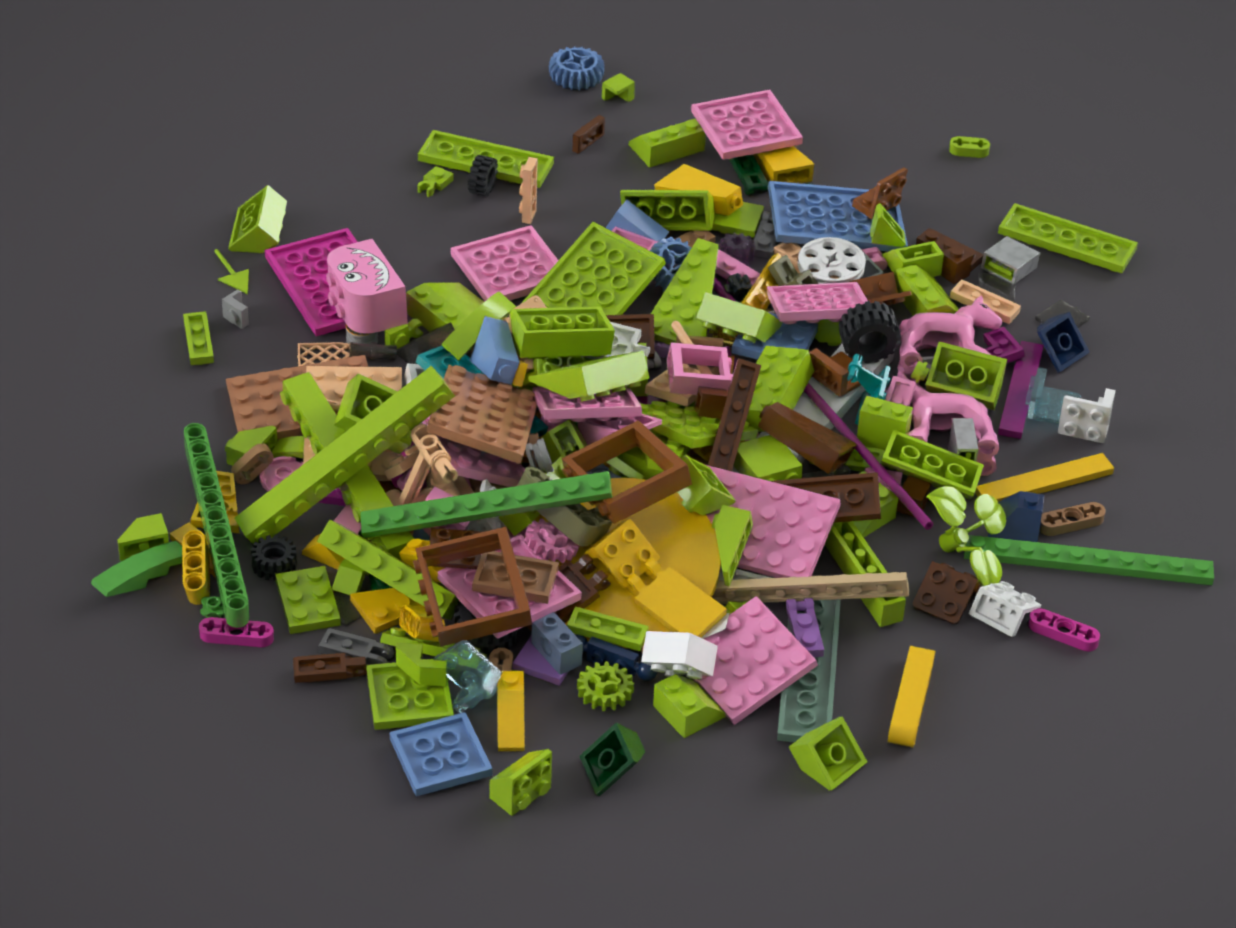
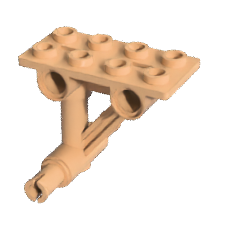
(431, 458)

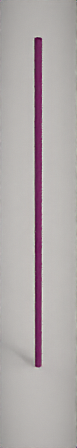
(860, 448)

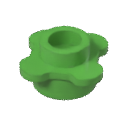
(212, 607)

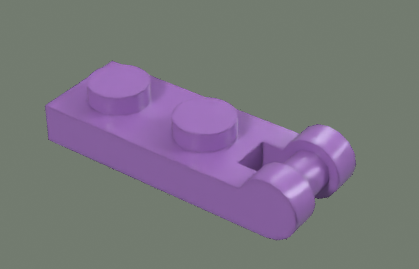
(805, 625)

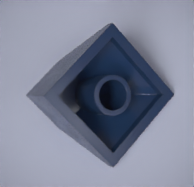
(1062, 340)
(1023, 516)

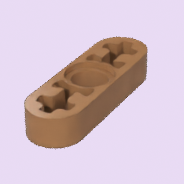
(1087, 516)

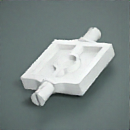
(625, 341)

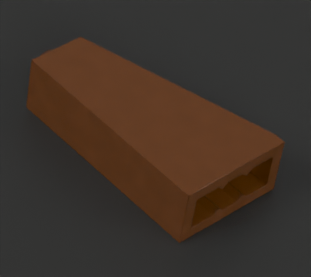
(806, 437)

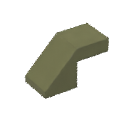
(786, 274)

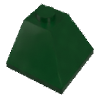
(611, 757)

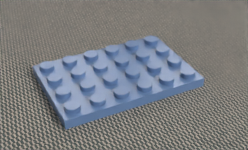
(821, 211)

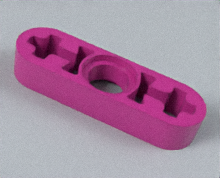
(1083, 631)
(217, 636)

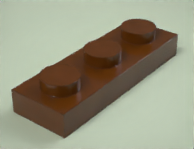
(945, 243)

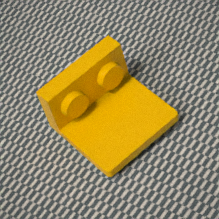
(623, 551)

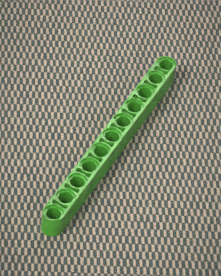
(216, 526)

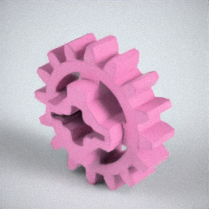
(549, 542)

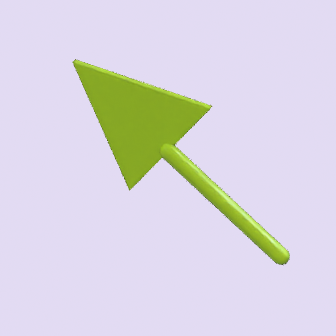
(236, 280)

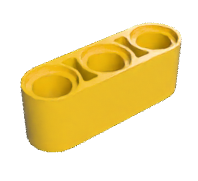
(192, 558)
(416, 623)

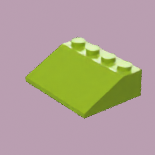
(441, 304)
(595, 376)

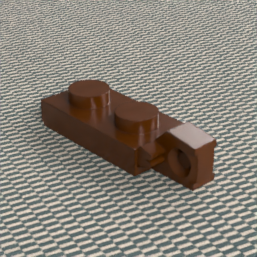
(327, 667)

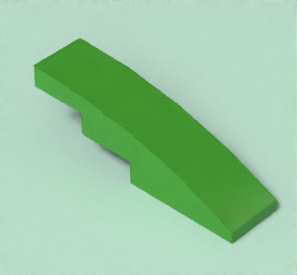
(136, 570)

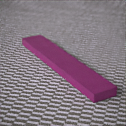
(1015, 409)

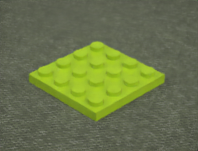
(686, 427)

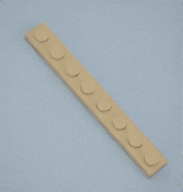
(815, 587)

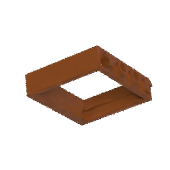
(671, 480)
(462, 548)

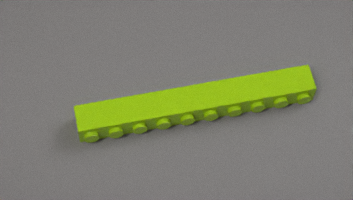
(317, 423)
(345, 456)

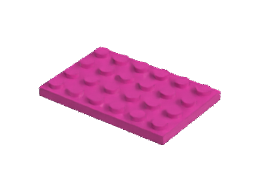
(303, 273)

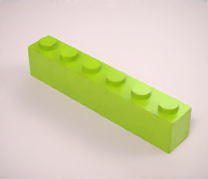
(857, 557)
(384, 566)

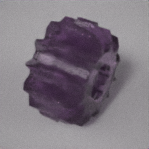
(738, 247)

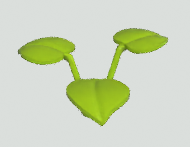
(951, 508)

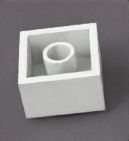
(679, 654)

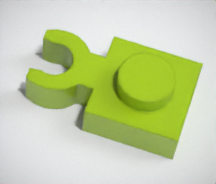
(435, 179)
(401, 334)

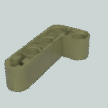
(573, 520)

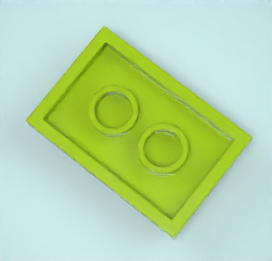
(307, 599)

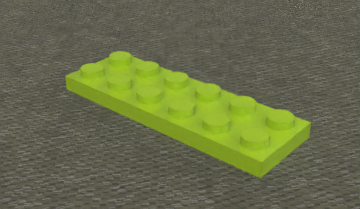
(459, 152)
(1068, 238)

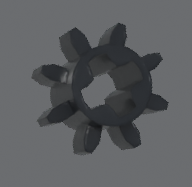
(738, 286)

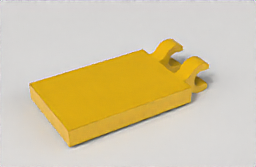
(675, 601)

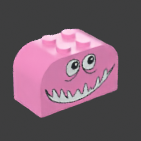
(365, 288)

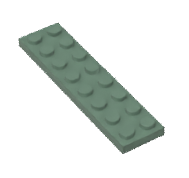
(810, 699)

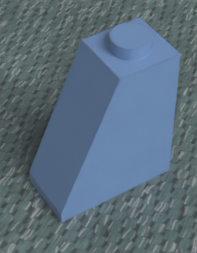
(636, 221)
(495, 351)

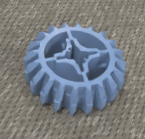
(576, 68)
(674, 254)

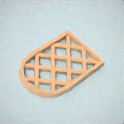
(321, 346)

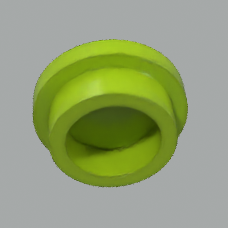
(920, 371)

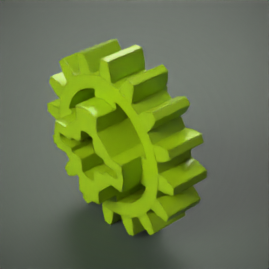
(605, 686)

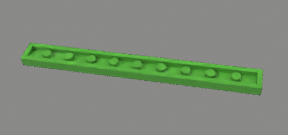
(486, 504)
(1095, 560)

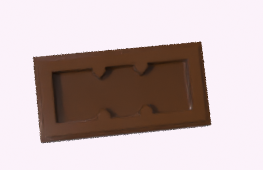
(588, 134)

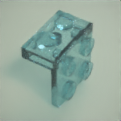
(1045, 401)
(471, 673)

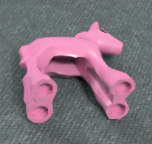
(957, 329)
(936, 413)

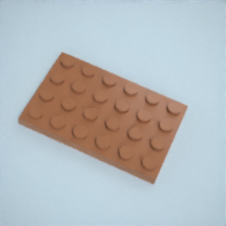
(258, 400)
(485, 414)

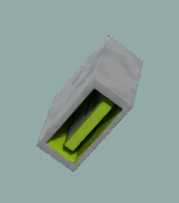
(1010, 260)
(963, 438)

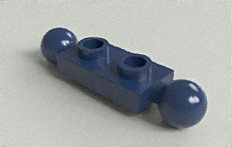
(602, 651)

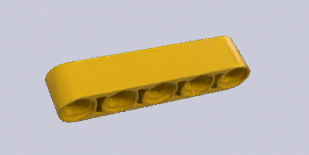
(911, 696)

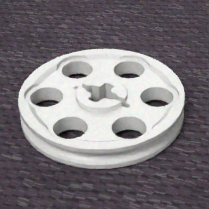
(826, 257)

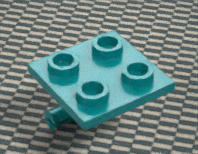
(873, 384)

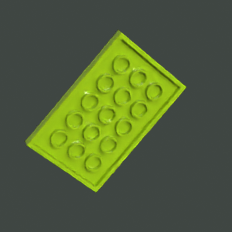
(599, 272)

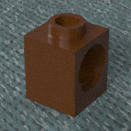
(918, 491)

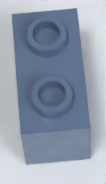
(557, 643)

